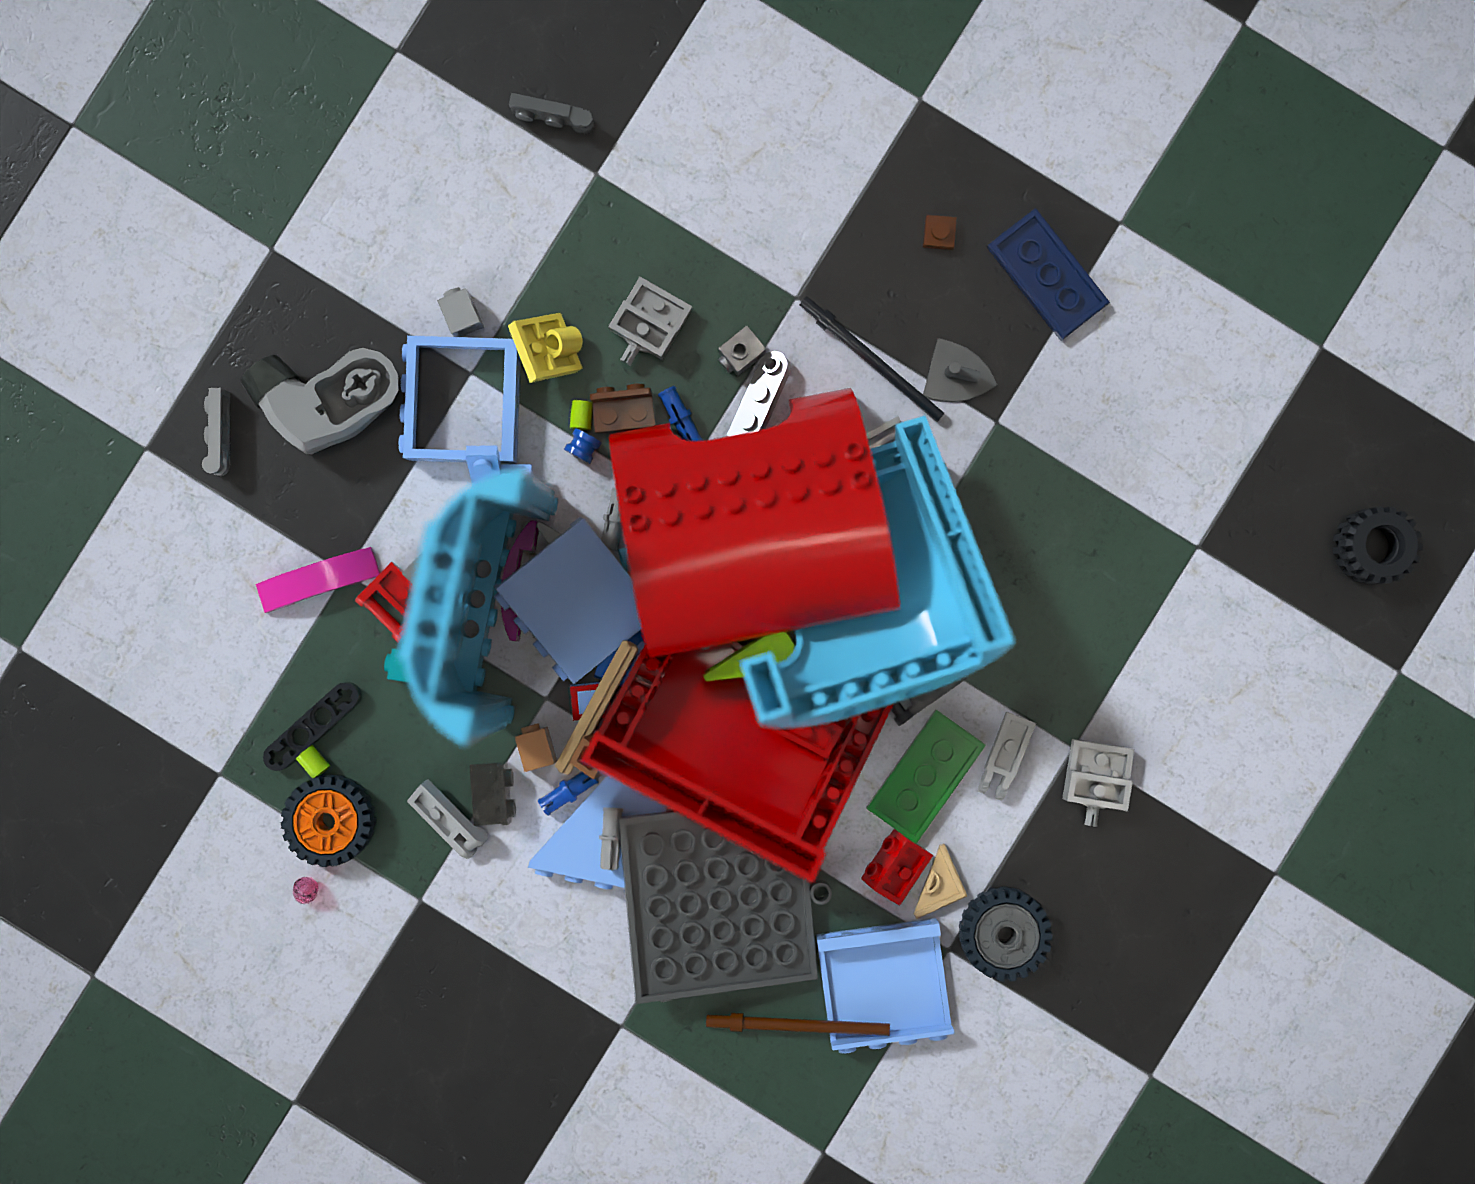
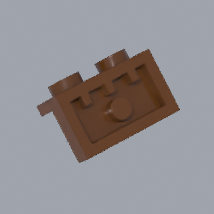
(622, 409)

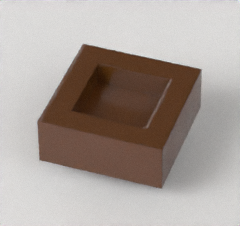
(939, 232)

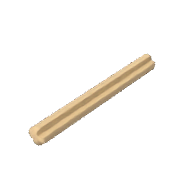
(598, 703)

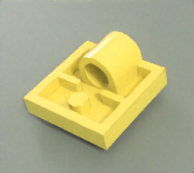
(547, 346)

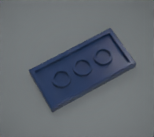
(1048, 274)

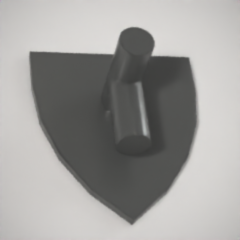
(956, 374)

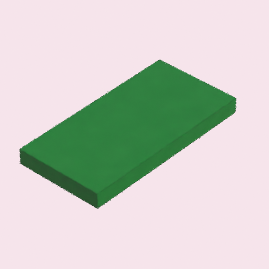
(925, 776)

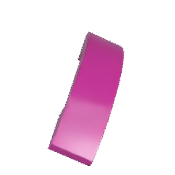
(317, 579)

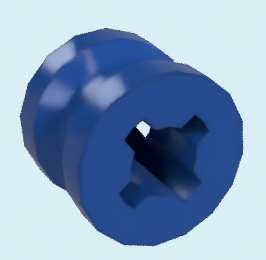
(582, 445)

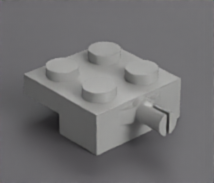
(649, 320)
(1098, 777)

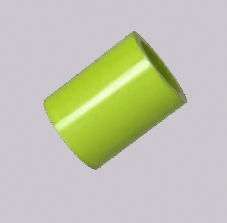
(581, 415)
(313, 762)

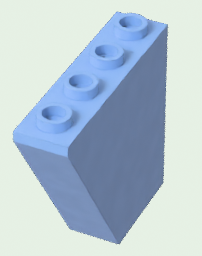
(576, 844)

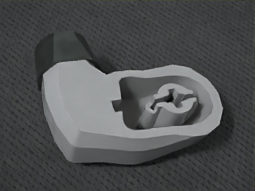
(328, 406)

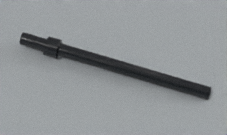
(827, 320)

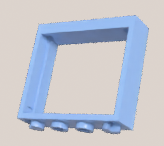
(409, 385)

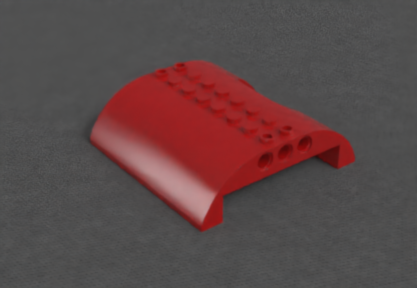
(754, 527)
(713, 762)

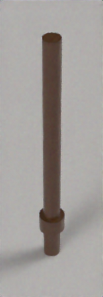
(738, 1022)

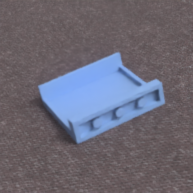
(573, 601)
(886, 978)

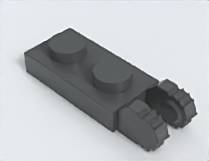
(552, 112)

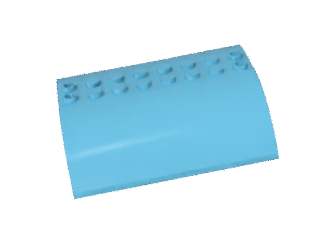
(945, 617)

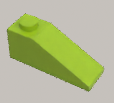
(780, 645)

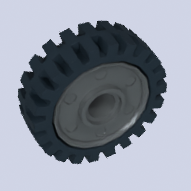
(1018, 953)

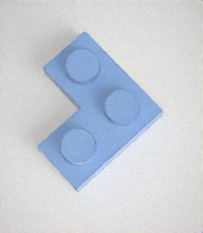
(485, 461)

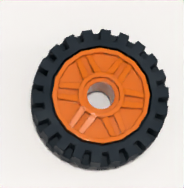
(305, 824)

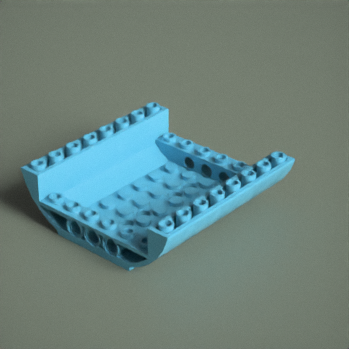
(436, 651)

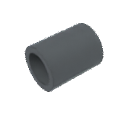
(824, 899)

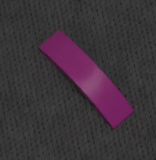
(525, 541)

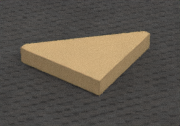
(941, 885)

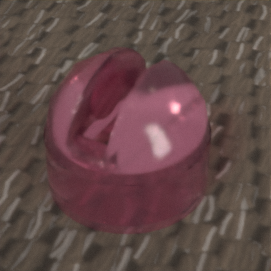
(308, 890)

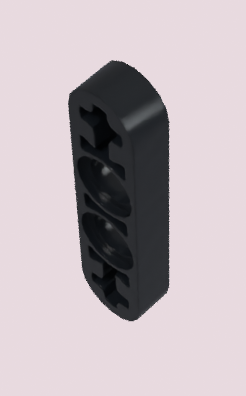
(313, 727)

